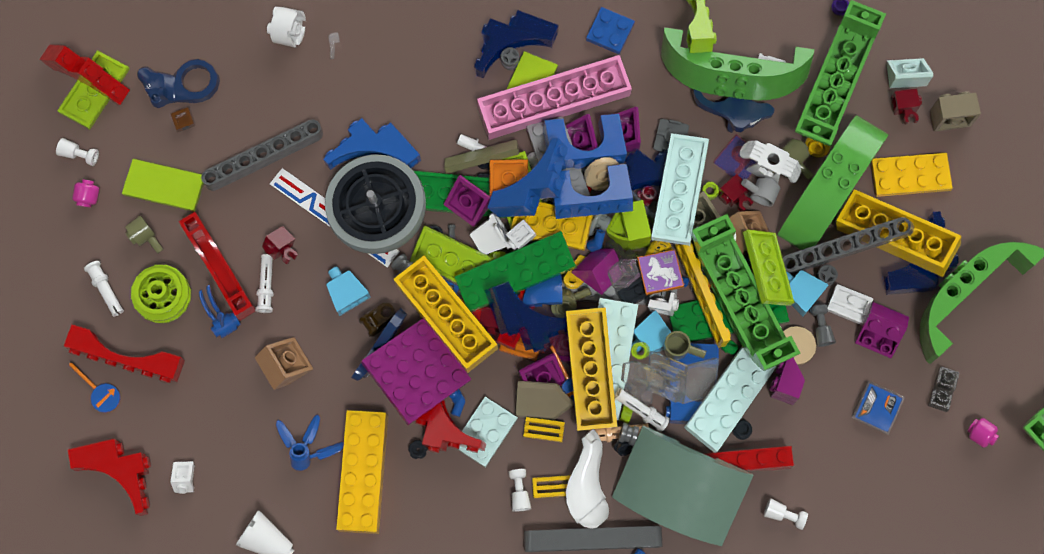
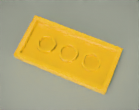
(911, 174)
(545, 224)

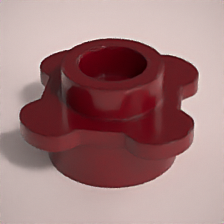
(648, 190)

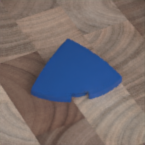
(546, 293)

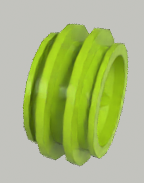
(149, 282)

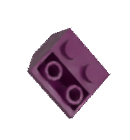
(882, 330)
(789, 382)

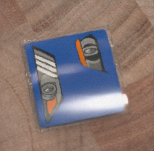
(878, 407)

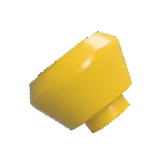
(817, 148)

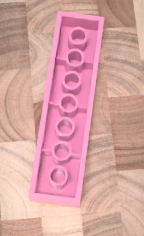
(554, 97)

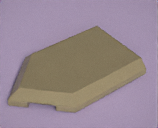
(541, 400)

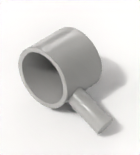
(764, 191)

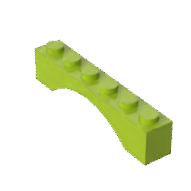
(700, 34)

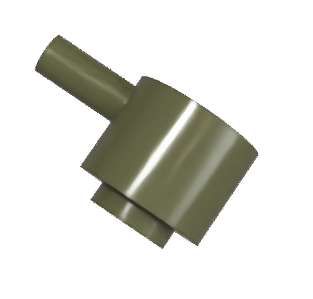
(799, 151)
(140, 232)
(569, 301)
(678, 345)

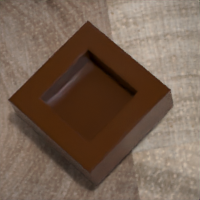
(182, 119)

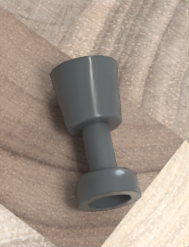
(824, 333)

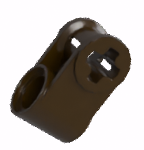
(377, 319)

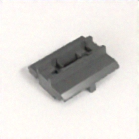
(664, 132)

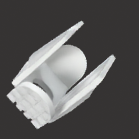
(761, 152)

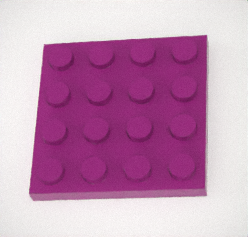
(415, 371)

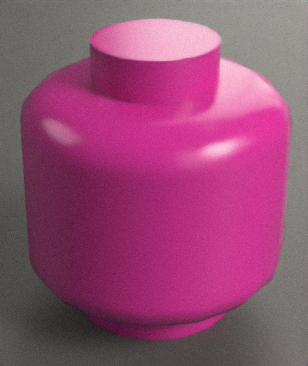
(85, 193)
(983, 432)

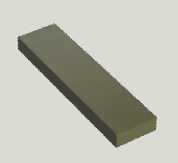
(481, 156)

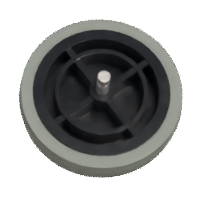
(375, 204)

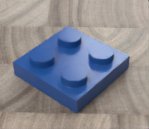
(610, 30)

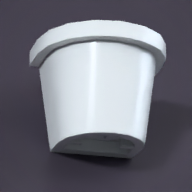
(490, 235)

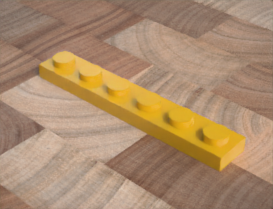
(705, 297)

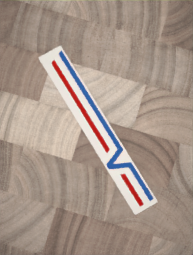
(315, 204)

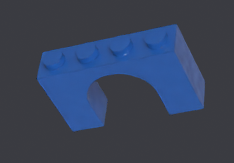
(611, 142)
(614, 200)
(679, 412)

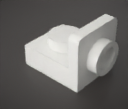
(520, 235)
(663, 307)
(182, 477)

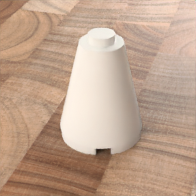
(264, 537)

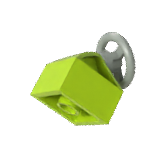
(625, 228)

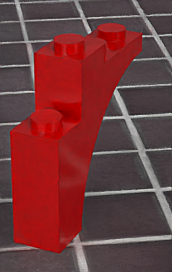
(85, 70)
(443, 432)
(126, 470)

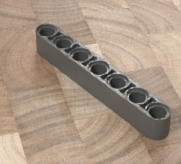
(253, 155)
(856, 245)
(593, 539)

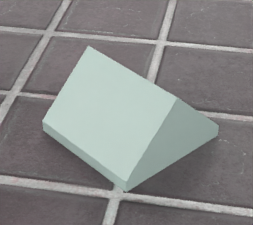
(908, 73)

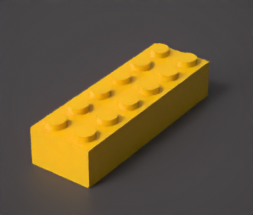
(926, 247)
(445, 314)
(591, 369)
(362, 472)

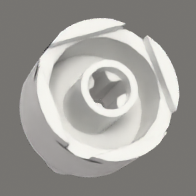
(286, 26)

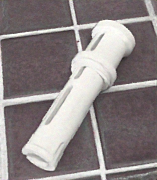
(100, 280)
(267, 293)
(647, 413)

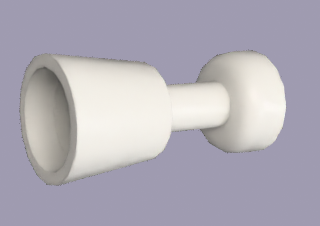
(70, 150)
(520, 498)
(778, 511)

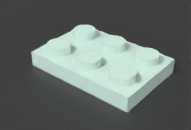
(491, 425)

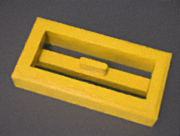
(545, 422)
(549, 487)

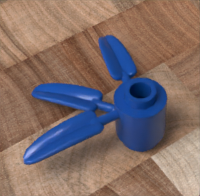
(223, 323)
(299, 452)

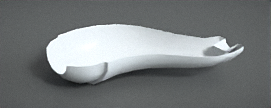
(583, 490)

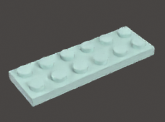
(680, 189)
(621, 325)
(727, 401)

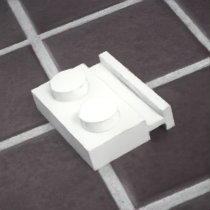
(849, 304)

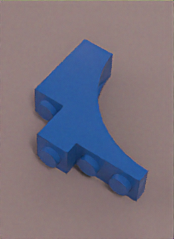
(366, 142)
(539, 183)

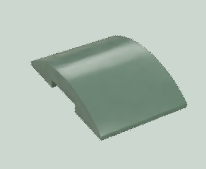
(681, 487)

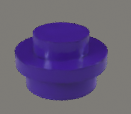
(839, 7)

